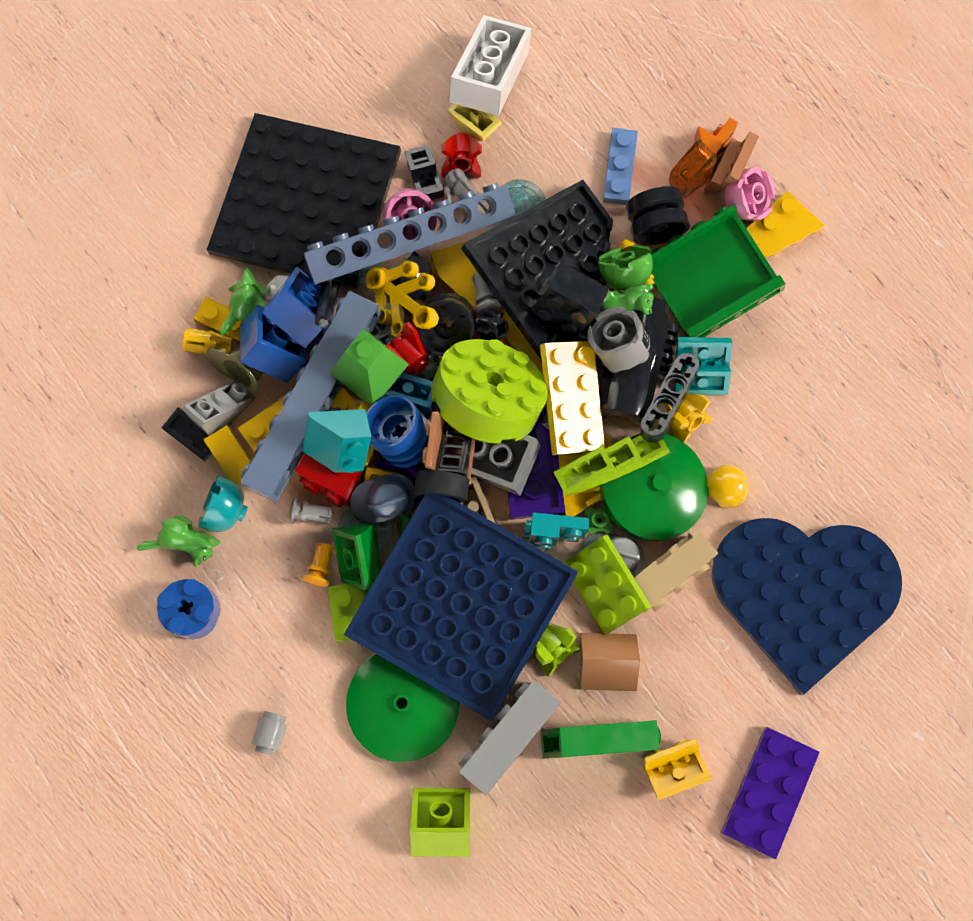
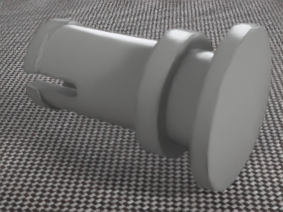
(485, 298)
(309, 512)

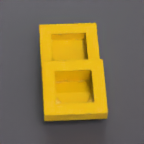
(228, 453)

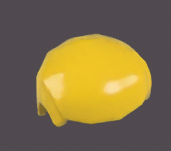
(728, 486)

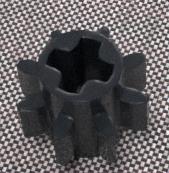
(491, 325)

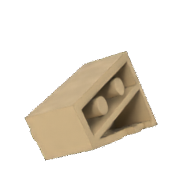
(675, 567)

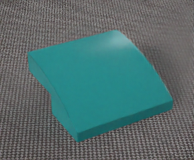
(714, 364)

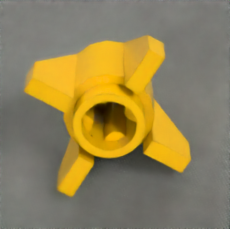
(689, 416)

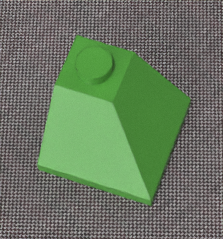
(368, 367)

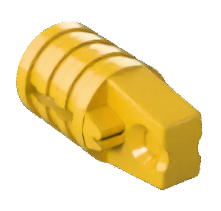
(201, 340)

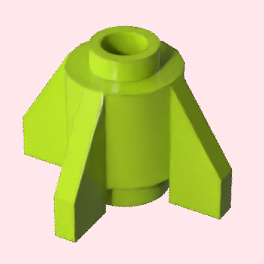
(555, 647)

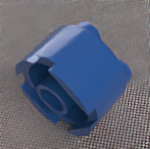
(174, 603)

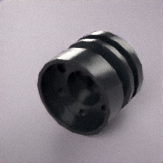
(441, 338)

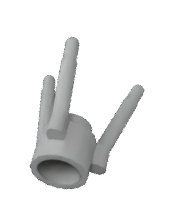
(458, 184)

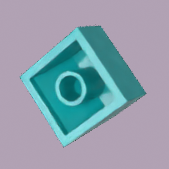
(338, 439)

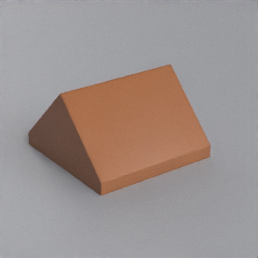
(609, 662)

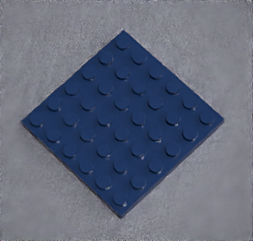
(461, 603)

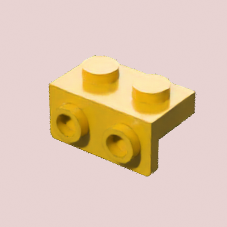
(676, 768)

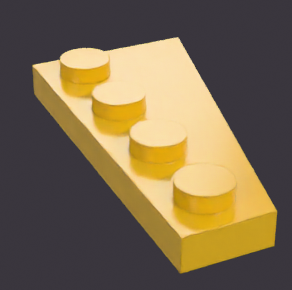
(785, 225)

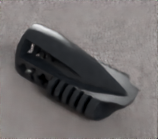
(633, 390)

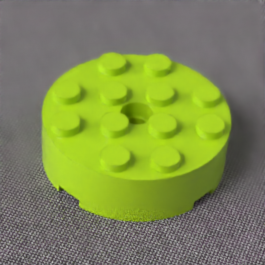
(489, 390)

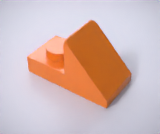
(719, 138)

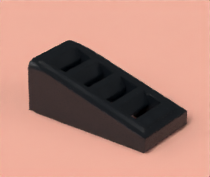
(443, 455)

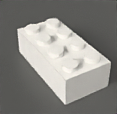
(490, 65)

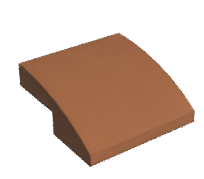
(731, 163)

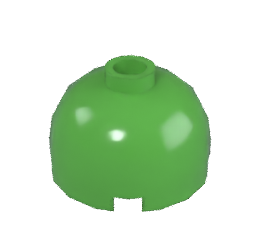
(627, 268)

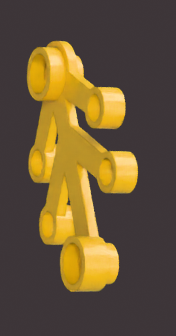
(379, 282)

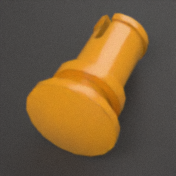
(319, 566)

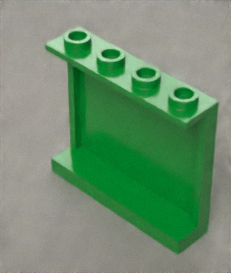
(713, 274)

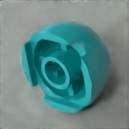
(223, 506)

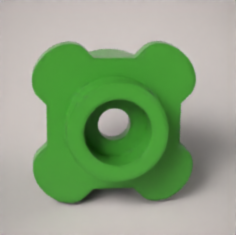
(594, 526)

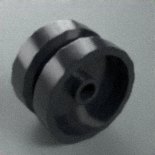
(657, 215)

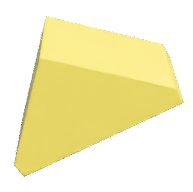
(473, 122)

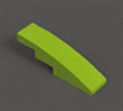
(609, 463)

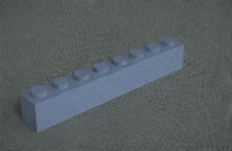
(313, 392)

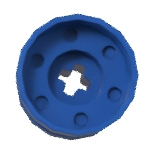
(398, 430)

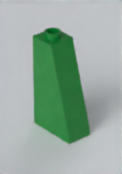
(600, 739)

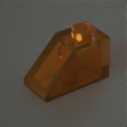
(693, 169)

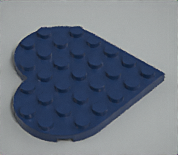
(806, 595)

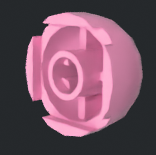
(751, 194)
(406, 201)

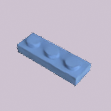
(620, 166)

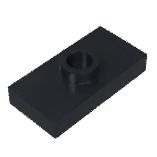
(187, 433)

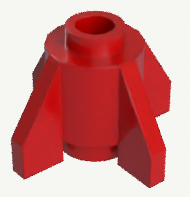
(461, 154)
(410, 349)

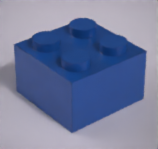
(269, 348)

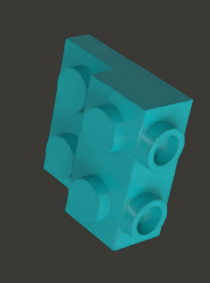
(545, 529)

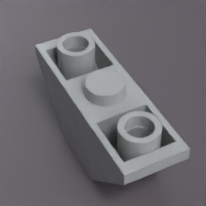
(219, 407)

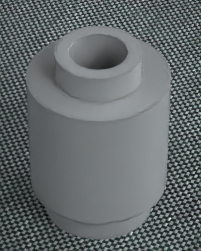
(269, 732)

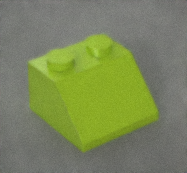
(440, 822)

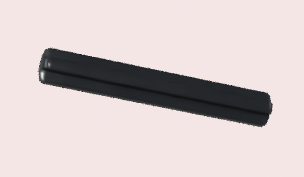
(326, 304)

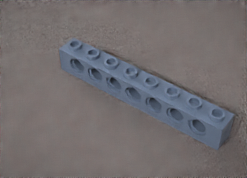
(499, 210)

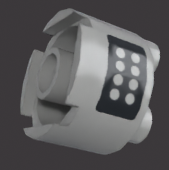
(619, 339)

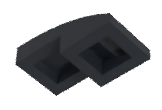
(424, 172)

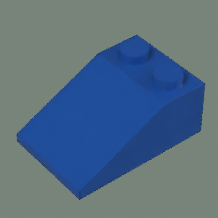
(295, 308)

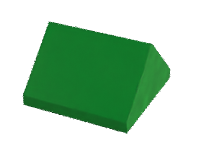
(357, 555)

